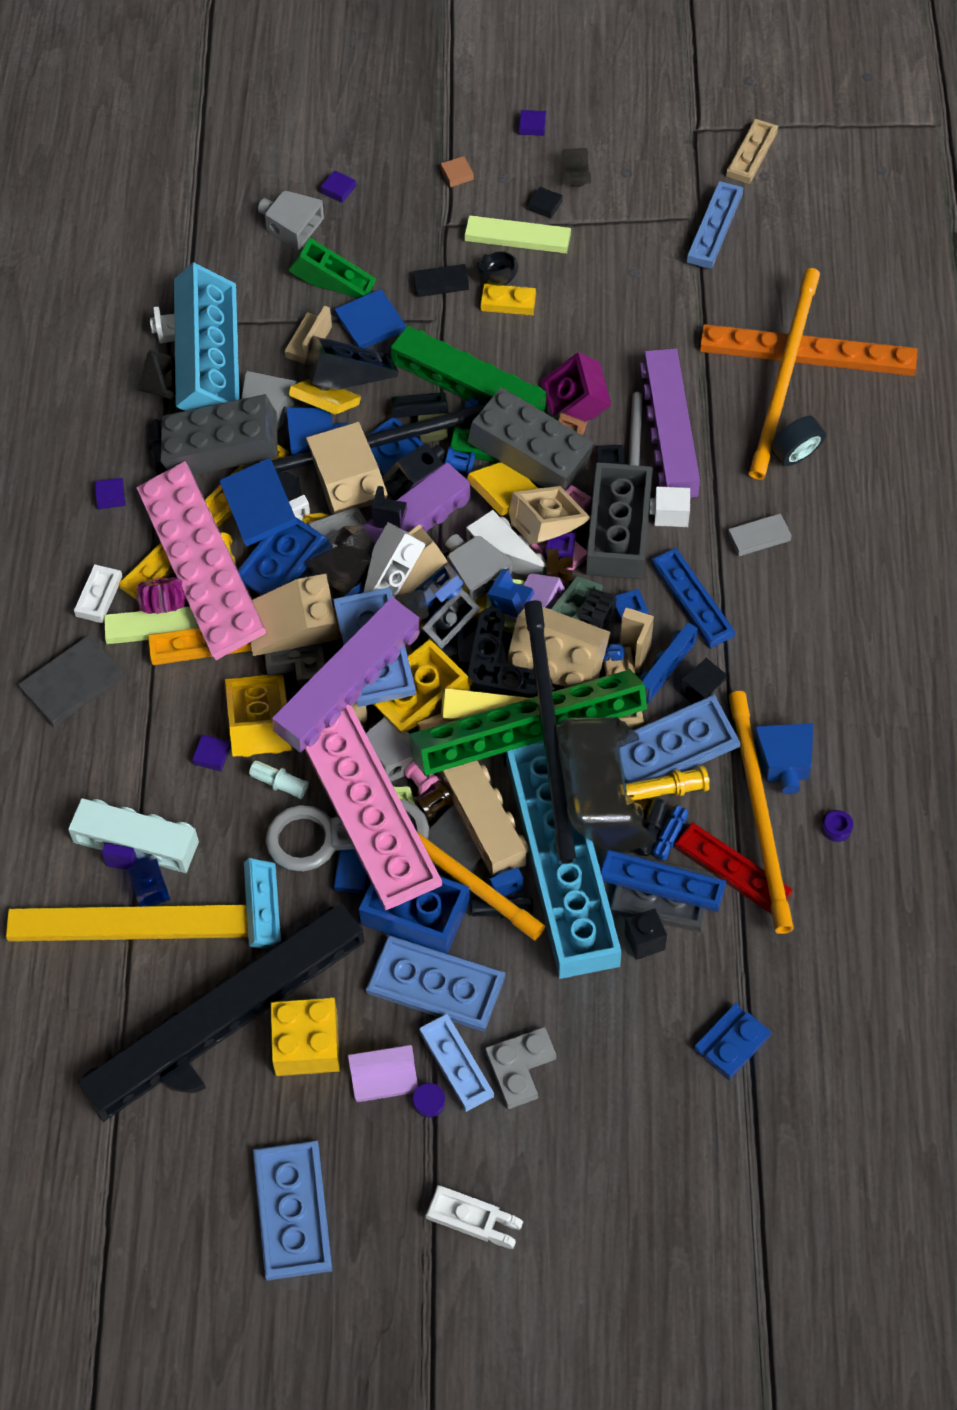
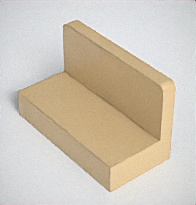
(310, 326)
(637, 634)

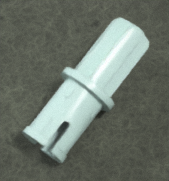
(279, 779)

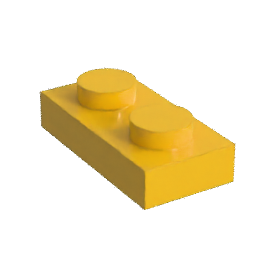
(508, 299)

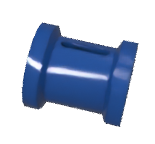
(460, 461)

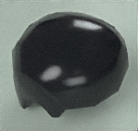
(498, 268)

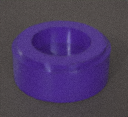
(837, 825)
(429, 1100)

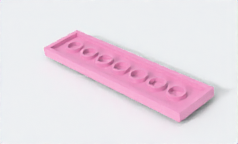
(201, 561)
(372, 812)

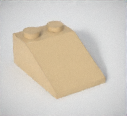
(345, 467)
(296, 616)

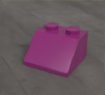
(576, 389)

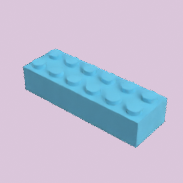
(205, 339)

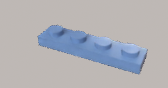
(715, 225)

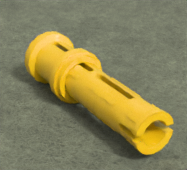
(676, 783)

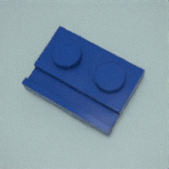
(732, 1041)

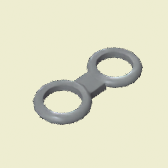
(335, 838)

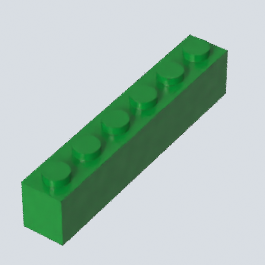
(458, 370)

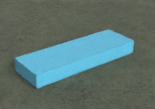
(262, 903)

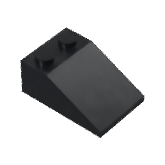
(346, 365)

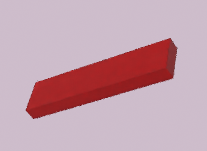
(727, 865)

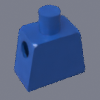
(306, 423)
(785, 753)

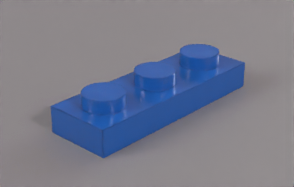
(668, 660)

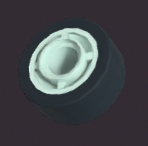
(798, 440)

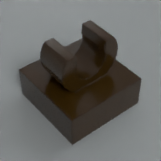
(556, 567)

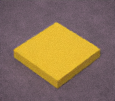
(330, 400)
(497, 485)

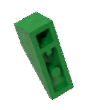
(330, 271)

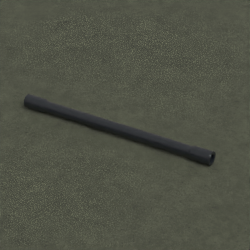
(459, 418)
(563, 837)

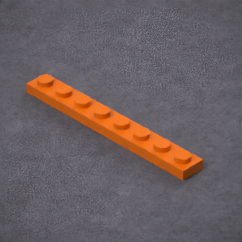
(811, 350)

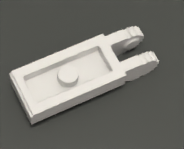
(471, 1216)

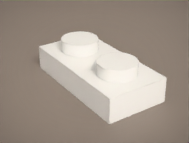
(98, 593)

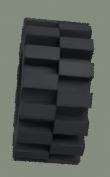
(598, 609)

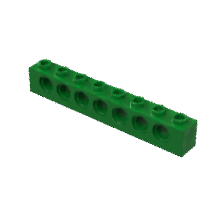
(520, 722)

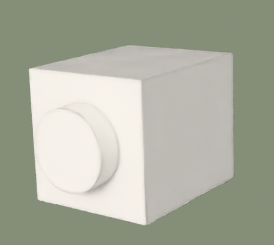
(671, 506)

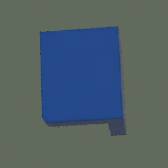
(509, 596)

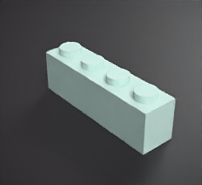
(149, 835)

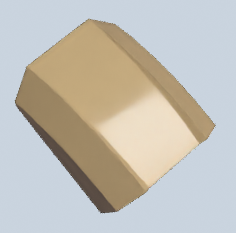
(545, 513)
(427, 564)

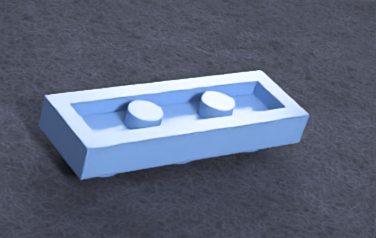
(456, 1062)

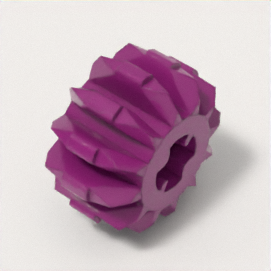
(160, 595)

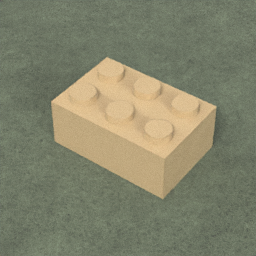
(572, 648)

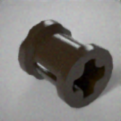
(433, 800)

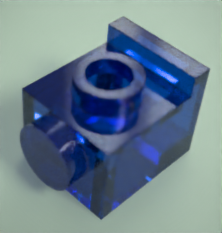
(148, 882)

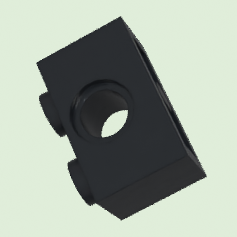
(447, 619)

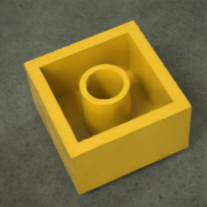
(305, 1037)

